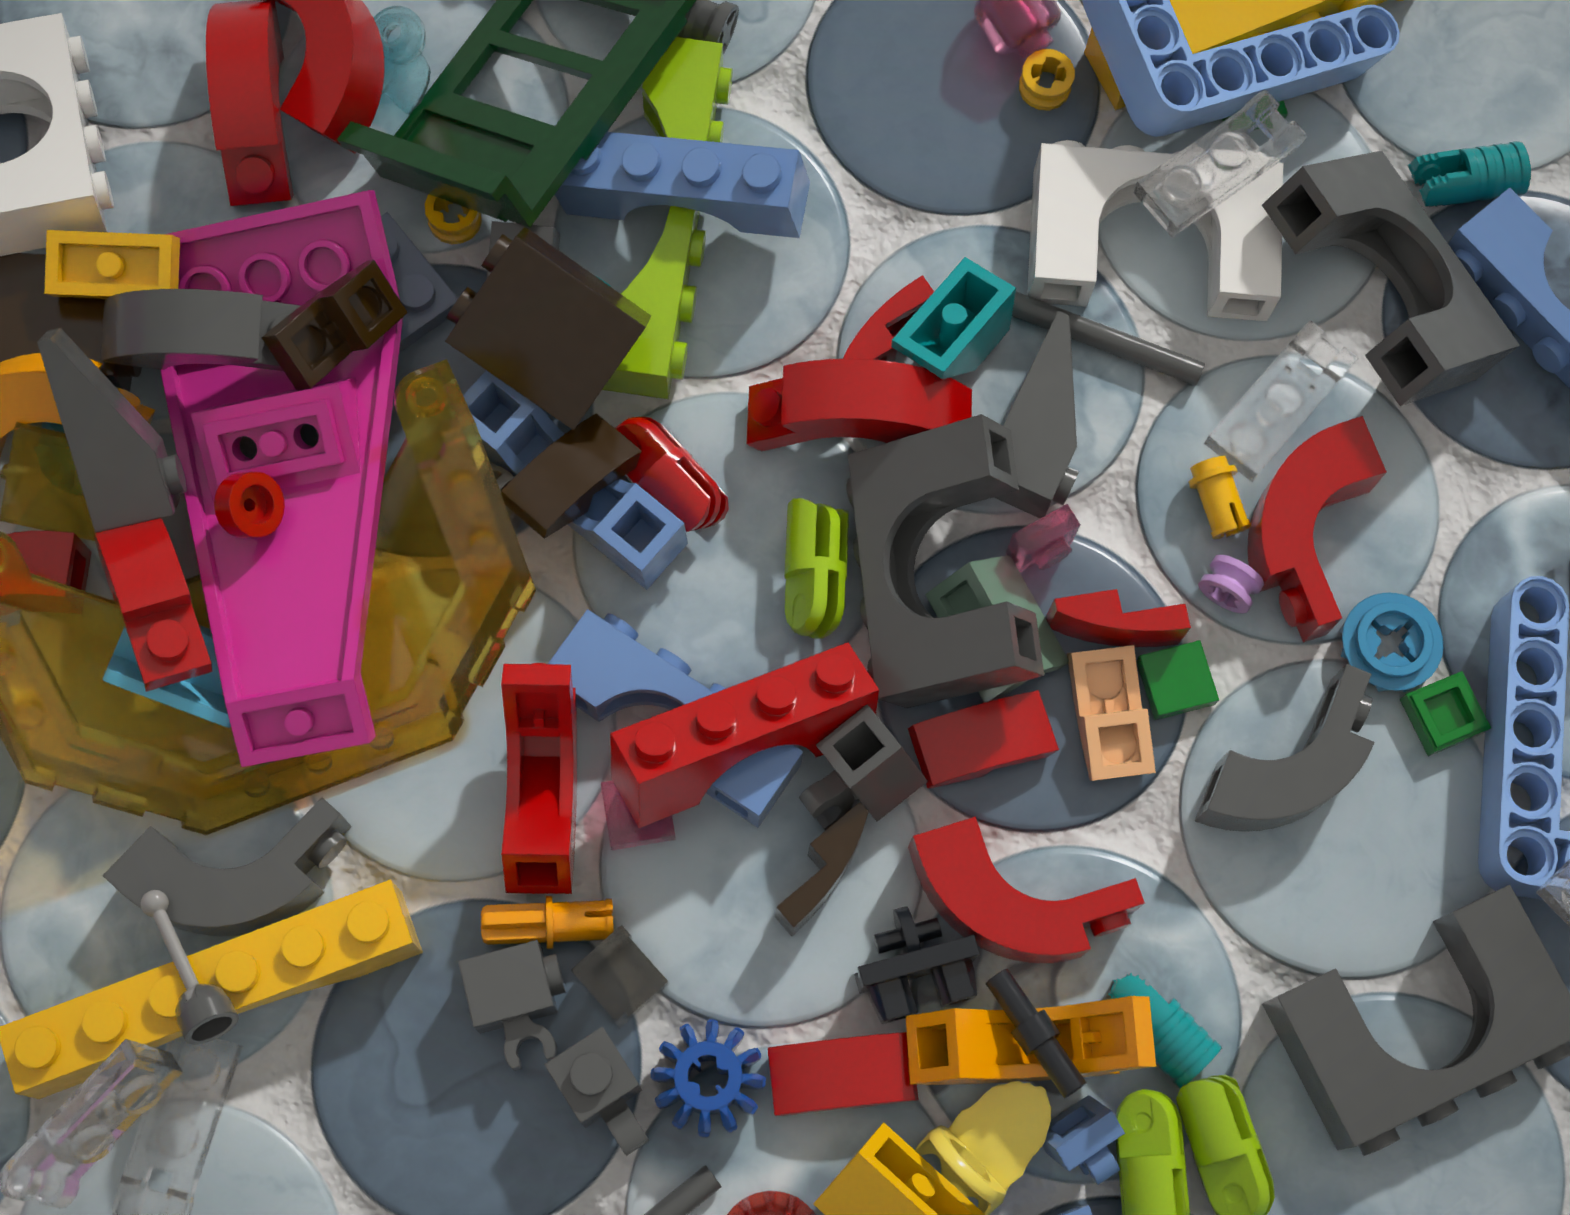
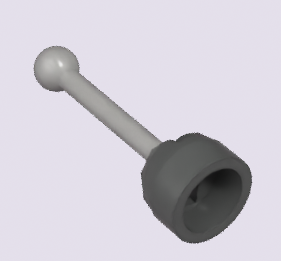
(203, 1009)

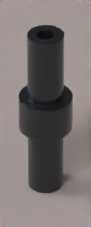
(1036, 1033)

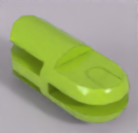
(815, 567)
(1226, 1147)
(1151, 1156)

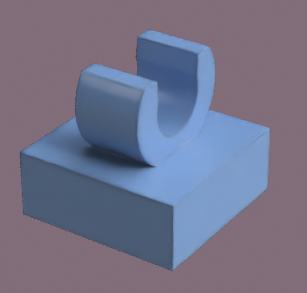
(1081, 1139)

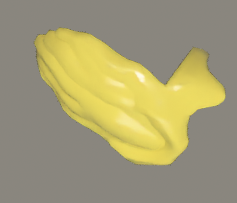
(991, 1141)

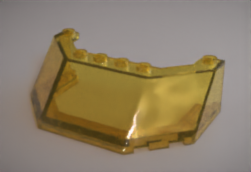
(435, 627)

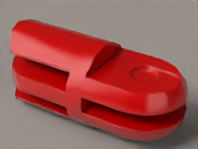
(673, 475)

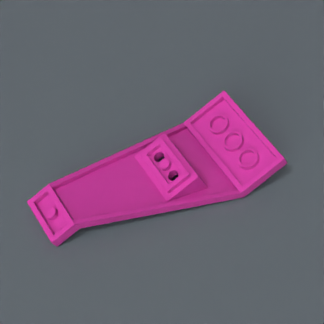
(295, 602)

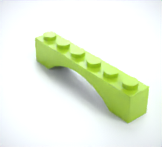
(680, 104)

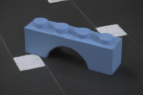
(741, 184)
(1506, 260)
(622, 517)
(620, 673)

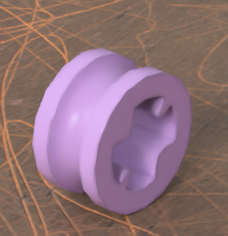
(1231, 584)

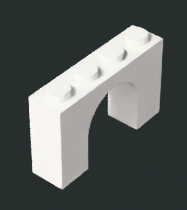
(57, 179)
(1084, 184)

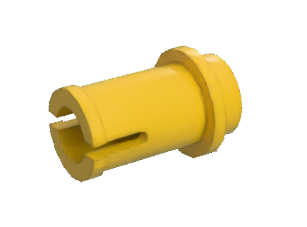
(1219, 496)

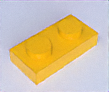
(109, 263)

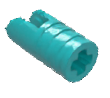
(1472, 173)
(1179, 1042)

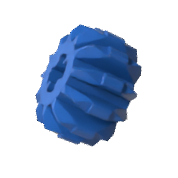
(726, 1064)

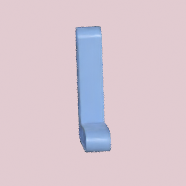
(1156, 62)
(1506, 758)

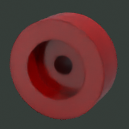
(249, 505)

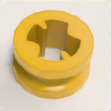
(1046, 61)
(451, 233)

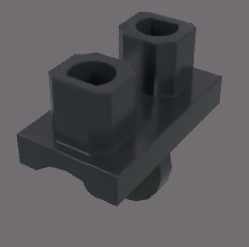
(947, 963)

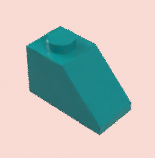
(959, 322)

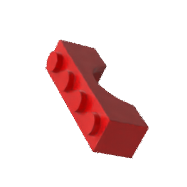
(679, 754)

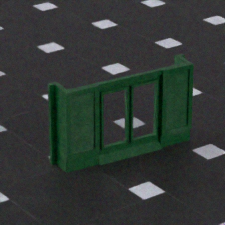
(503, 159)

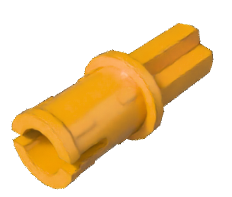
(547, 922)

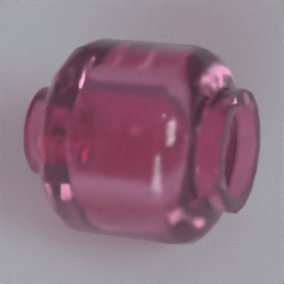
(1017, 24)

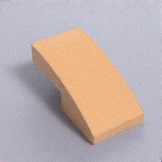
(1110, 713)

